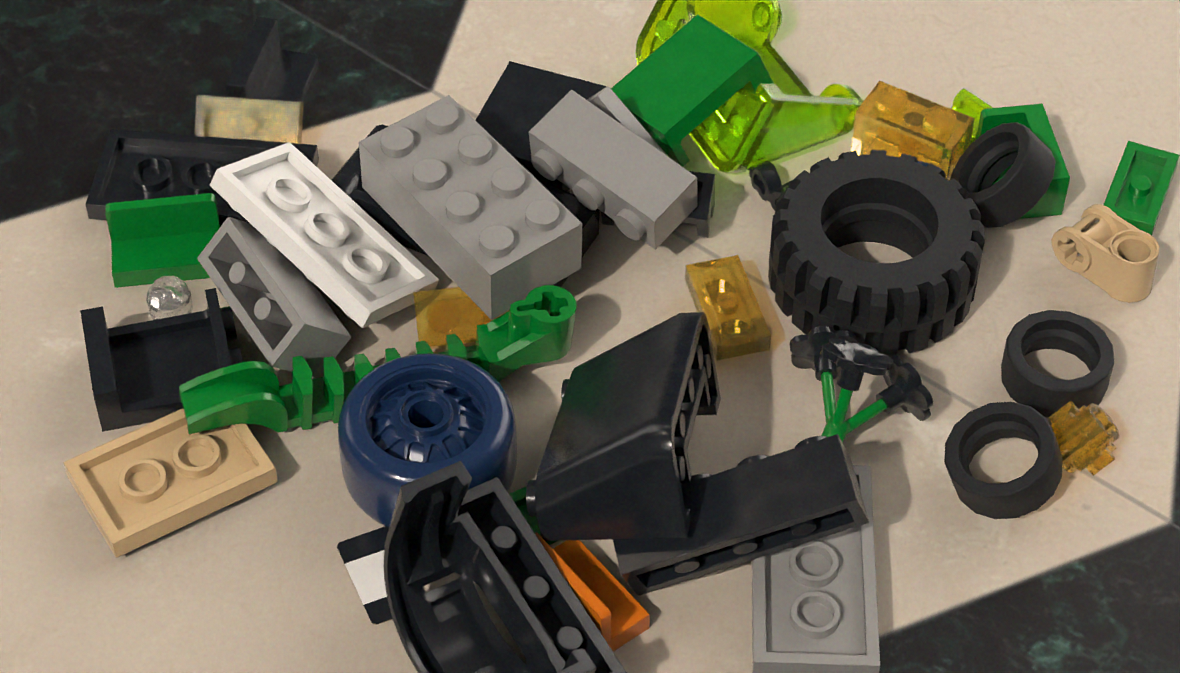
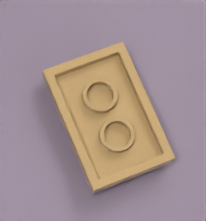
(166, 478)

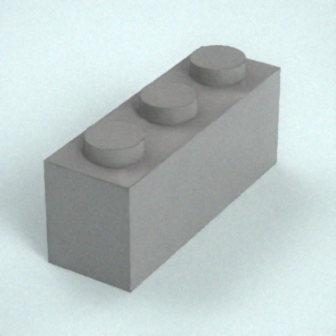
(612, 170)
(272, 298)

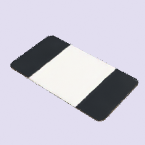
(364, 563)

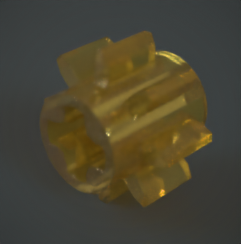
(1084, 437)

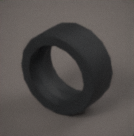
(1021, 185)
(1062, 332)
(988, 425)

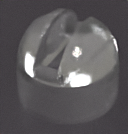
(164, 299)

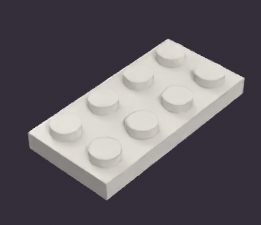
(323, 233)

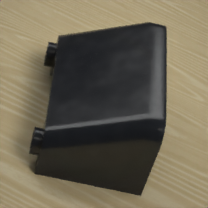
(626, 437)

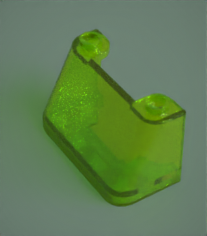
(761, 124)

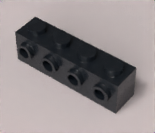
(751, 514)

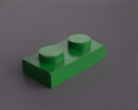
(1141, 185)

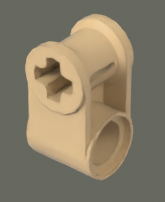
(1111, 251)

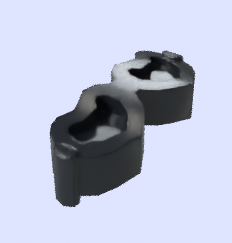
(767, 182)

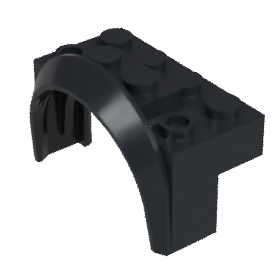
(487, 540)

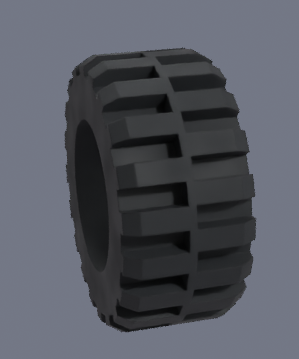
(883, 203)

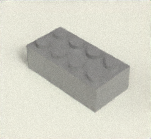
(470, 205)

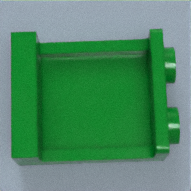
(688, 82)

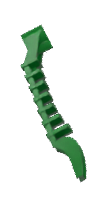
(250, 391)

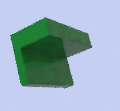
(160, 237)

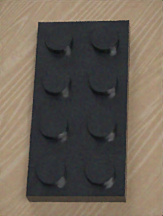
(169, 165)

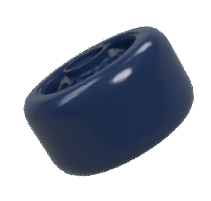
(420, 419)

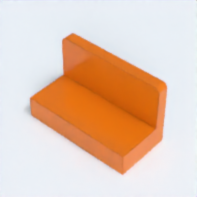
(600, 593)

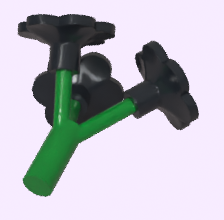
(828, 349)

